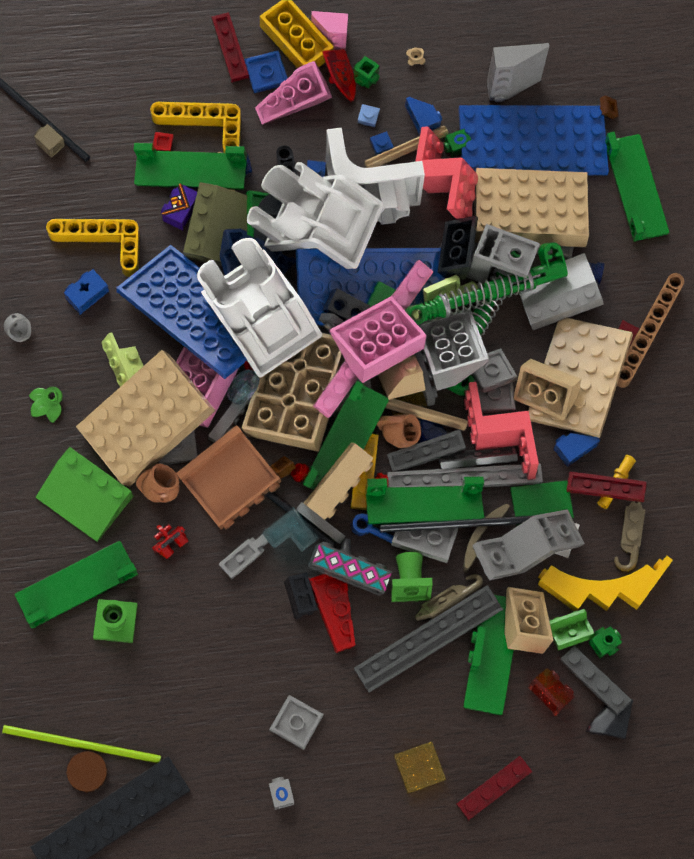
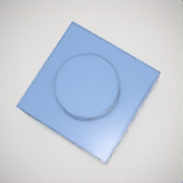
(368, 115)

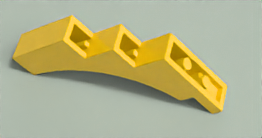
(630, 588)

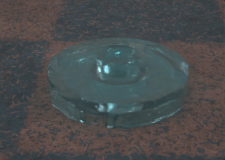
(244, 387)

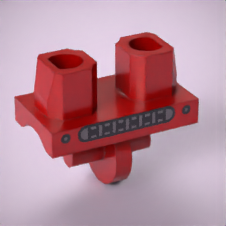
(162, 546)

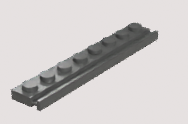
(428, 639)

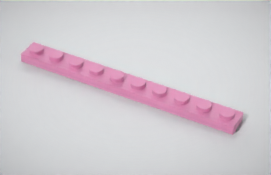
(345, 378)

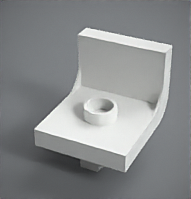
(394, 185)

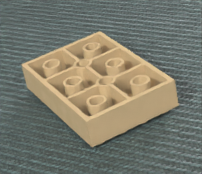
(534, 204)
(286, 395)
(145, 418)

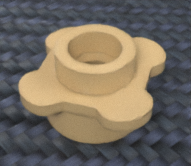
(415, 52)

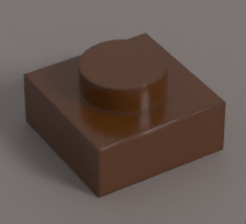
(609, 107)
(283, 467)

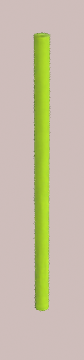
(81, 744)

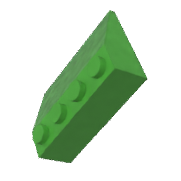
(84, 494)

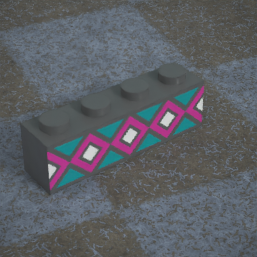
(350, 569)

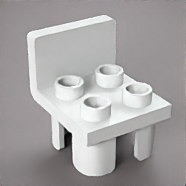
(318, 214)
(258, 308)

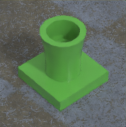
(411, 584)
(115, 630)

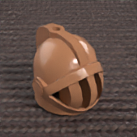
(398, 429)
(159, 483)

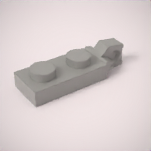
(243, 556)

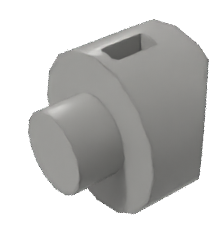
(17, 327)

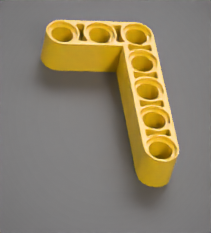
(203, 119)
(101, 235)

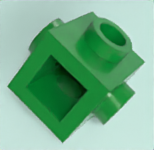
(366, 72)
(599, 642)

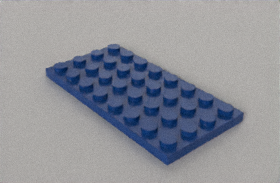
(535, 138)
(321, 274)
(172, 298)

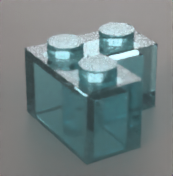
(291, 526)

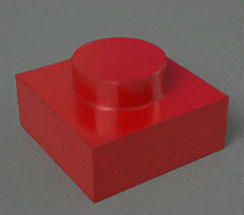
(163, 141)

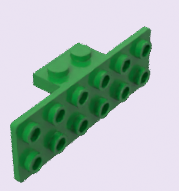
(489, 665)

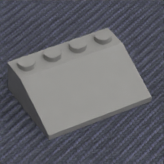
(515, 69)
(563, 296)
(453, 348)

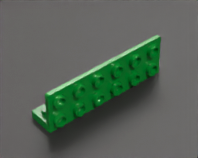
(190, 168)
(636, 187)
(353, 424)
(423, 504)
(75, 584)

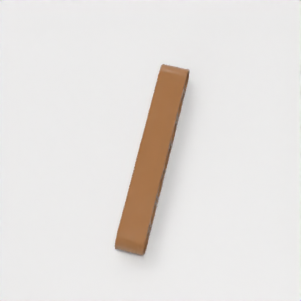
(650, 322)

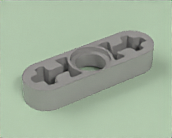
(320, 522)

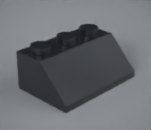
(457, 247)

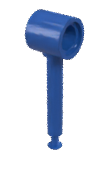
(369, 529)

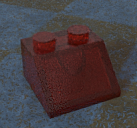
(551, 691)

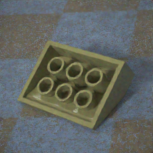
(213, 212)

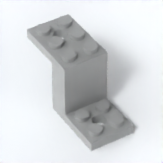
(495, 251)
(528, 544)

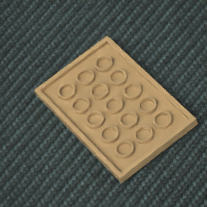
(597, 358)

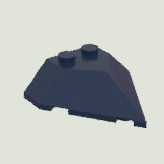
(231, 262)

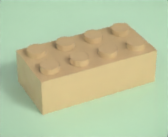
(338, 481)

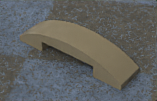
(470, 555)

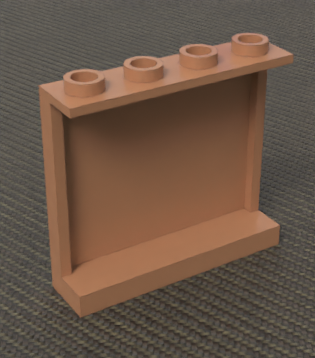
(229, 478)

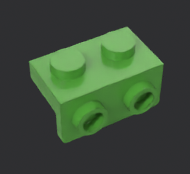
(571, 629)

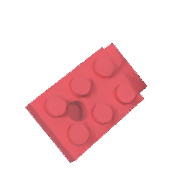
(446, 175)
(501, 431)

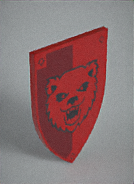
(341, 72)

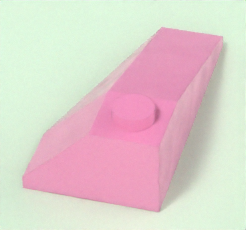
(300, 91)

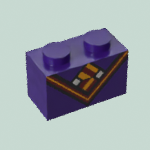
(179, 207)

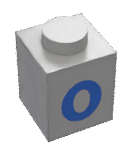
(281, 793)

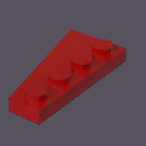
(335, 609)

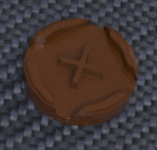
(86, 771)

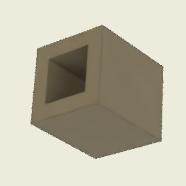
(49, 140)

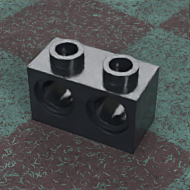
(347, 304)

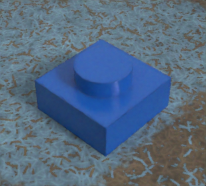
(381, 143)
(317, 166)

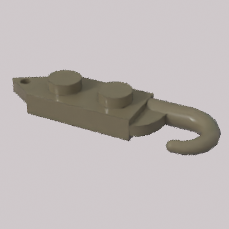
(631, 534)
(448, 598)

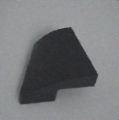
(611, 724)

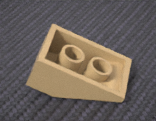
(527, 621)

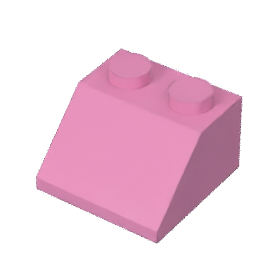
(332, 26)

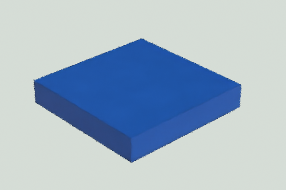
(265, 71)

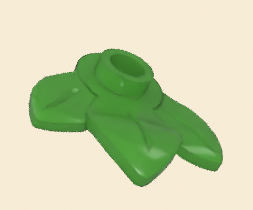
(44, 405)

